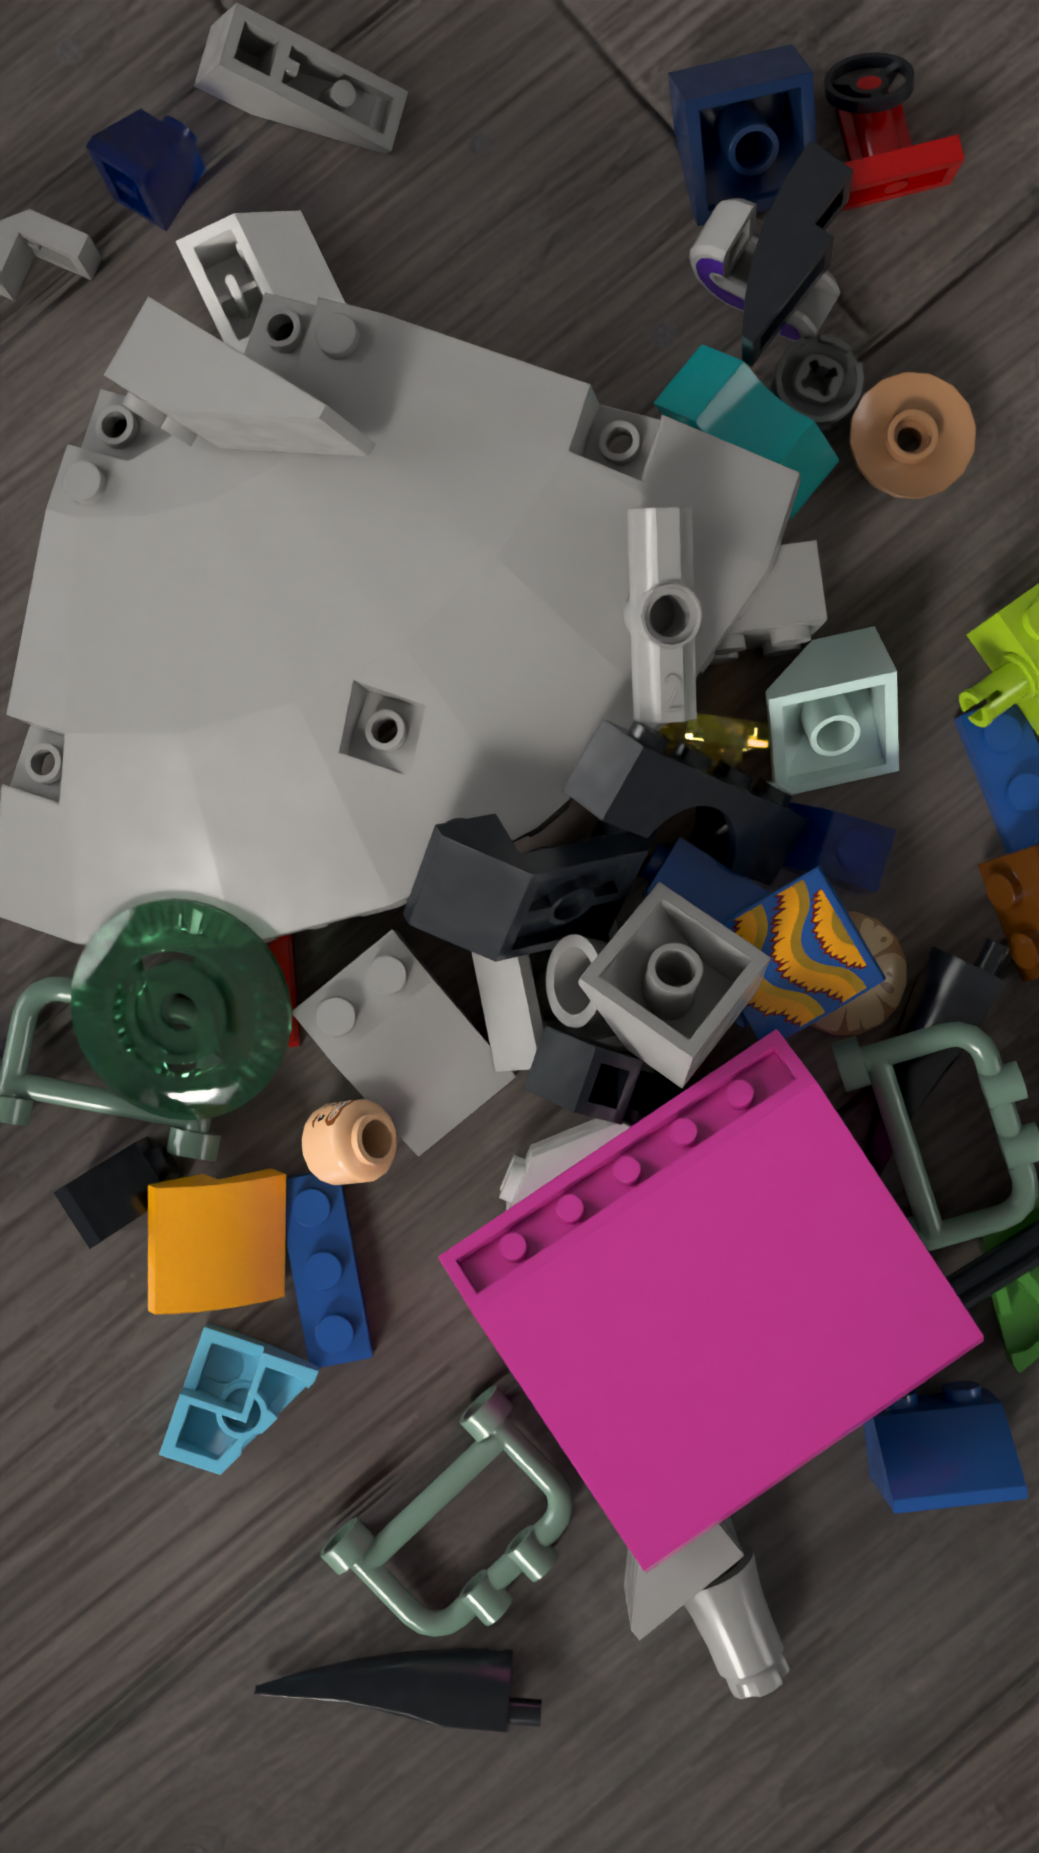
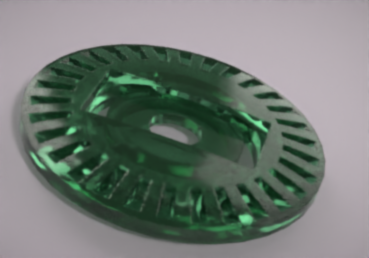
(237, 996)

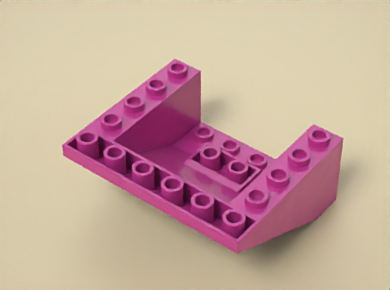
(711, 1299)

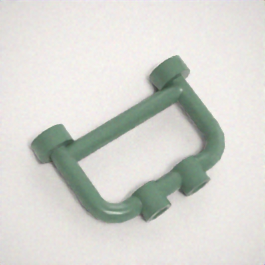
(1001, 1087)
(21, 1089)
(485, 1592)

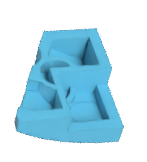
(231, 1397)

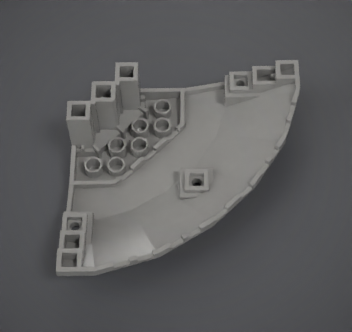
(246, 620)

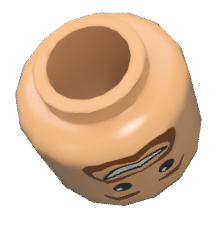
(349, 1142)

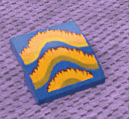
(813, 951)

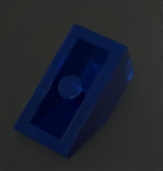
(148, 164)
(844, 846)

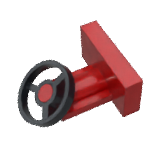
(878, 134)

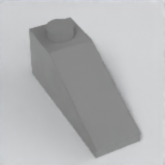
(297, 82)

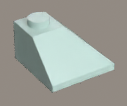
(834, 713)

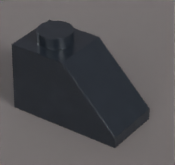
(116, 1190)

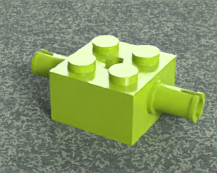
(1012, 652)

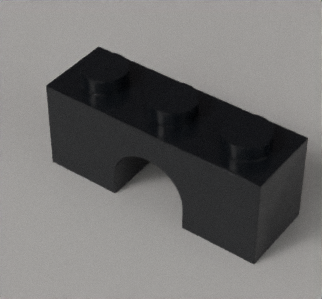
(598, 1078)

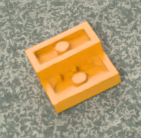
(216, 1242)

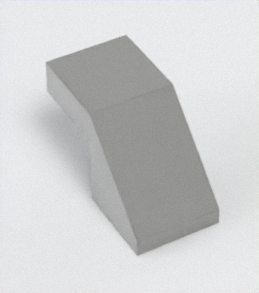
(37, 235)

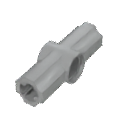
(662, 566)

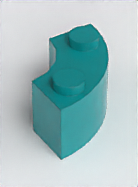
(732, 404)

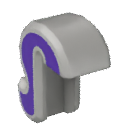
(723, 264)

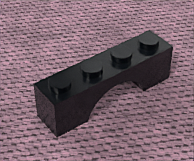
(641, 783)

